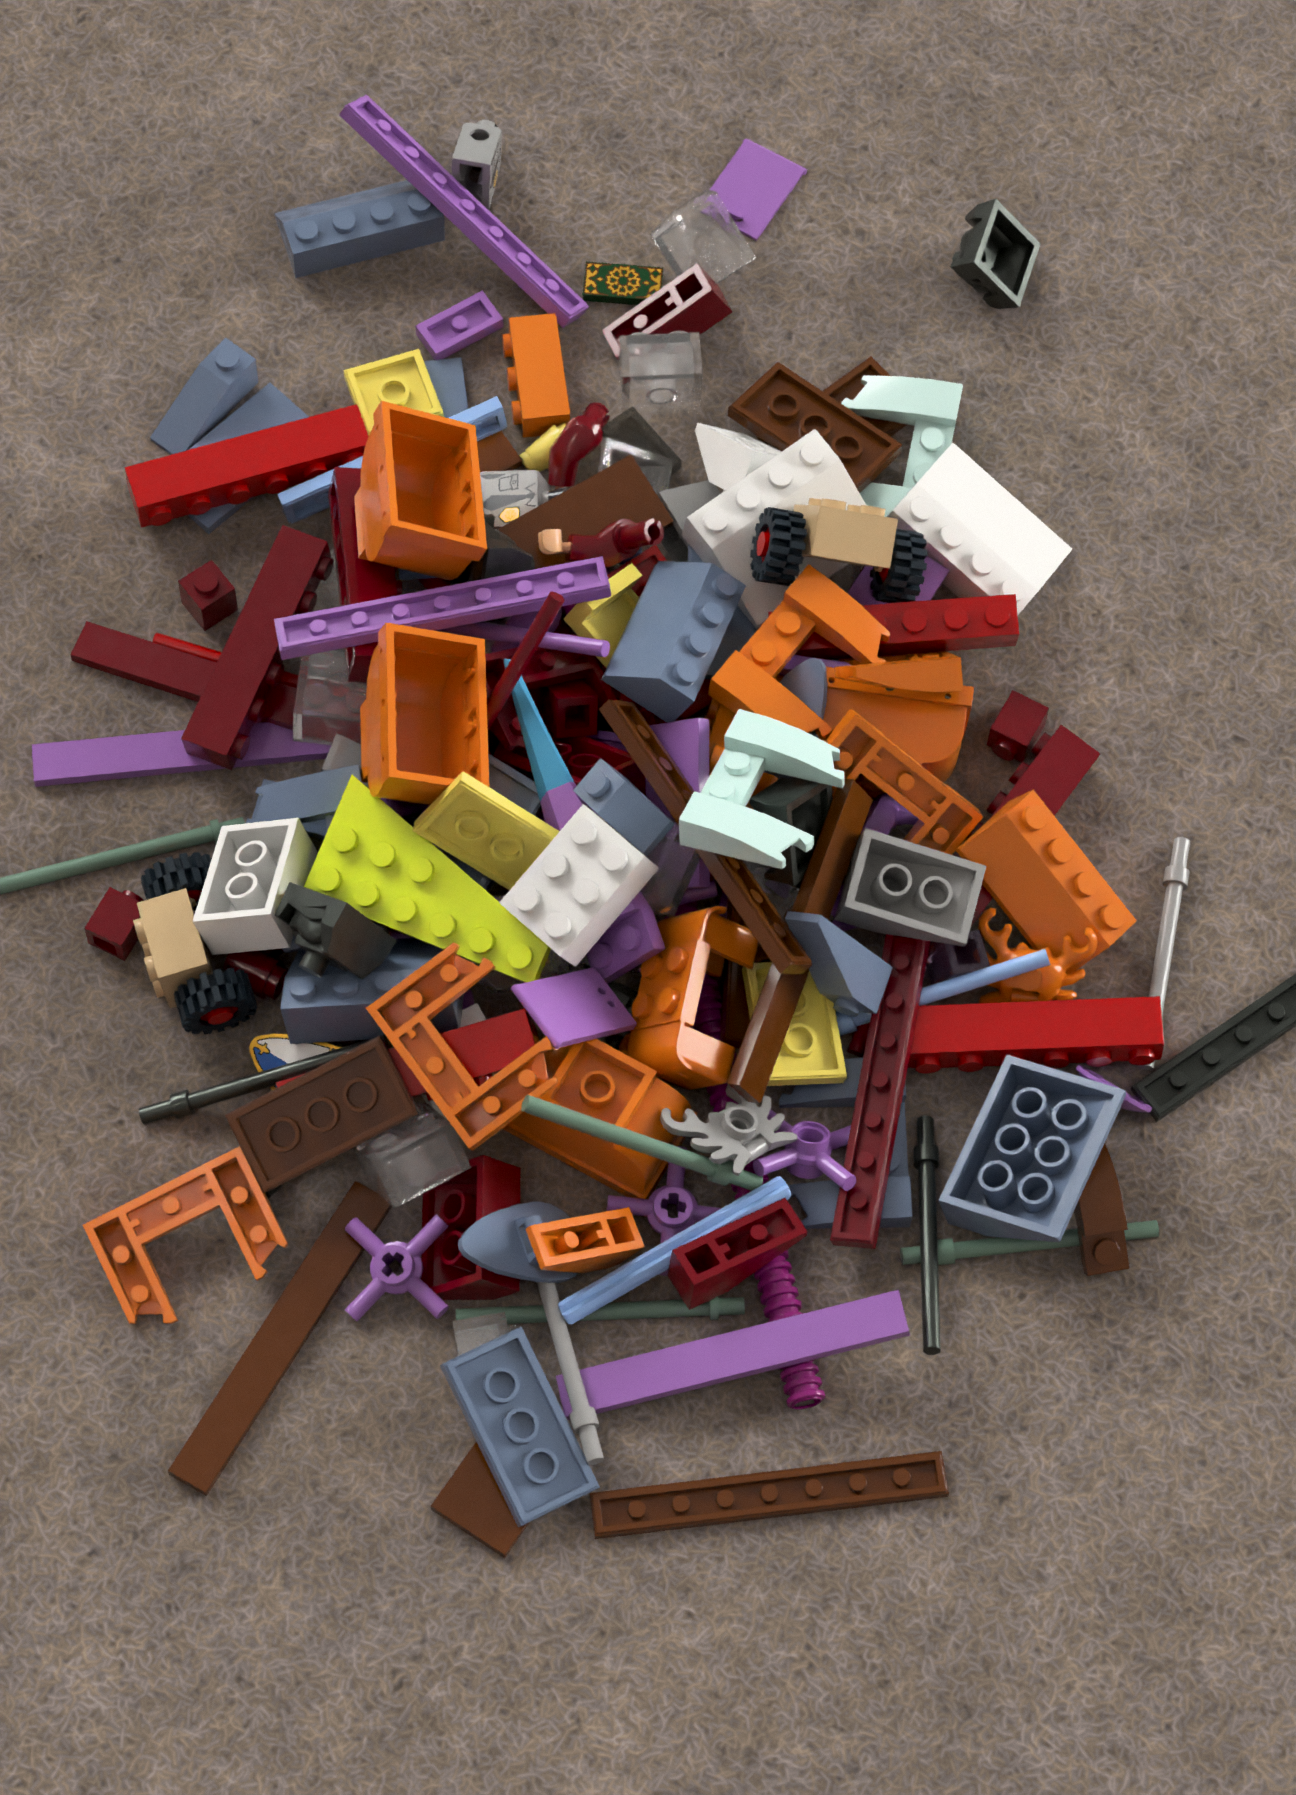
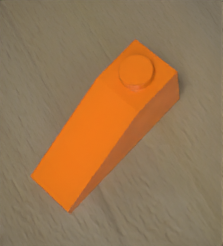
(586, 1241)

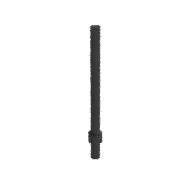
(184, 1103)
(926, 1161)

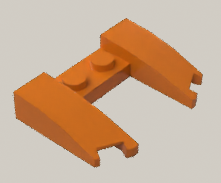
(807, 606)
(915, 672)
(941, 812)
(405, 1020)
(123, 1232)

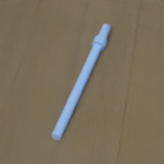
(959, 984)

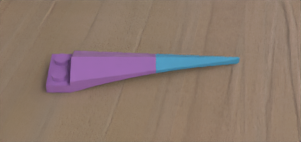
(635, 932)

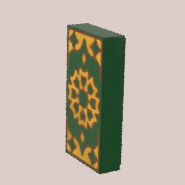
(620, 283)

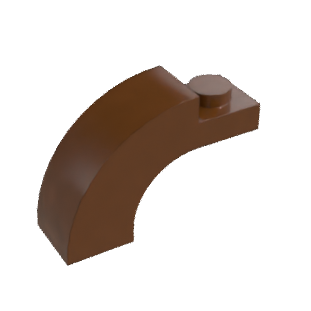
(1102, 1220)

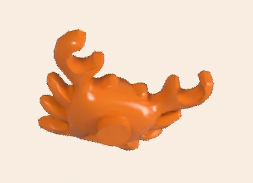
(1038, 984)

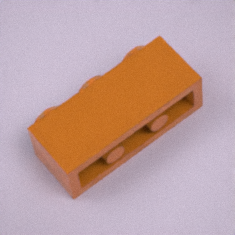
(536, 373)

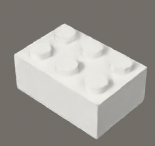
(248, 883)
(579, 885)

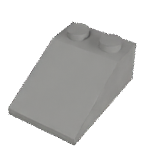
(909, 890)

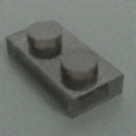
(635, 431)

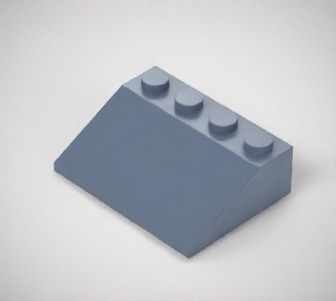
(337, 1003)
(1030, 1152)

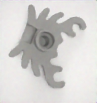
(734, 1134)

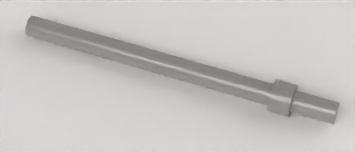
(1175, 880)
(583, 1417)

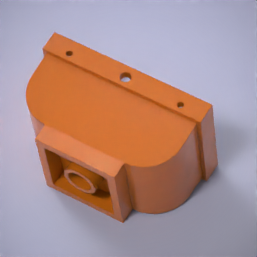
(420, 493)
(423, 713)
(915, 721)
(617, 1091)

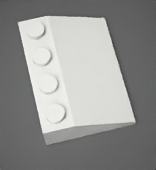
(726, 525)
(979, 531)

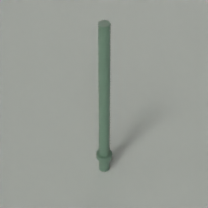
(114, 857)
(618, 1310)

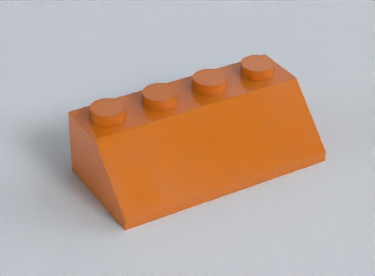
(1045, 879)

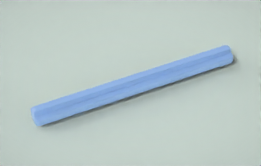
(658, 1258)

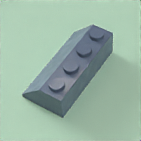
(358, 227)
(673, 636)

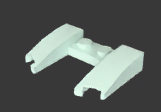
(912, 401)
(719, 815)

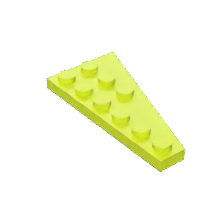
(416, 889)

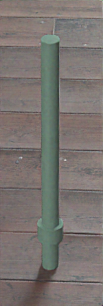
(716, 1173)
(950, 1251)

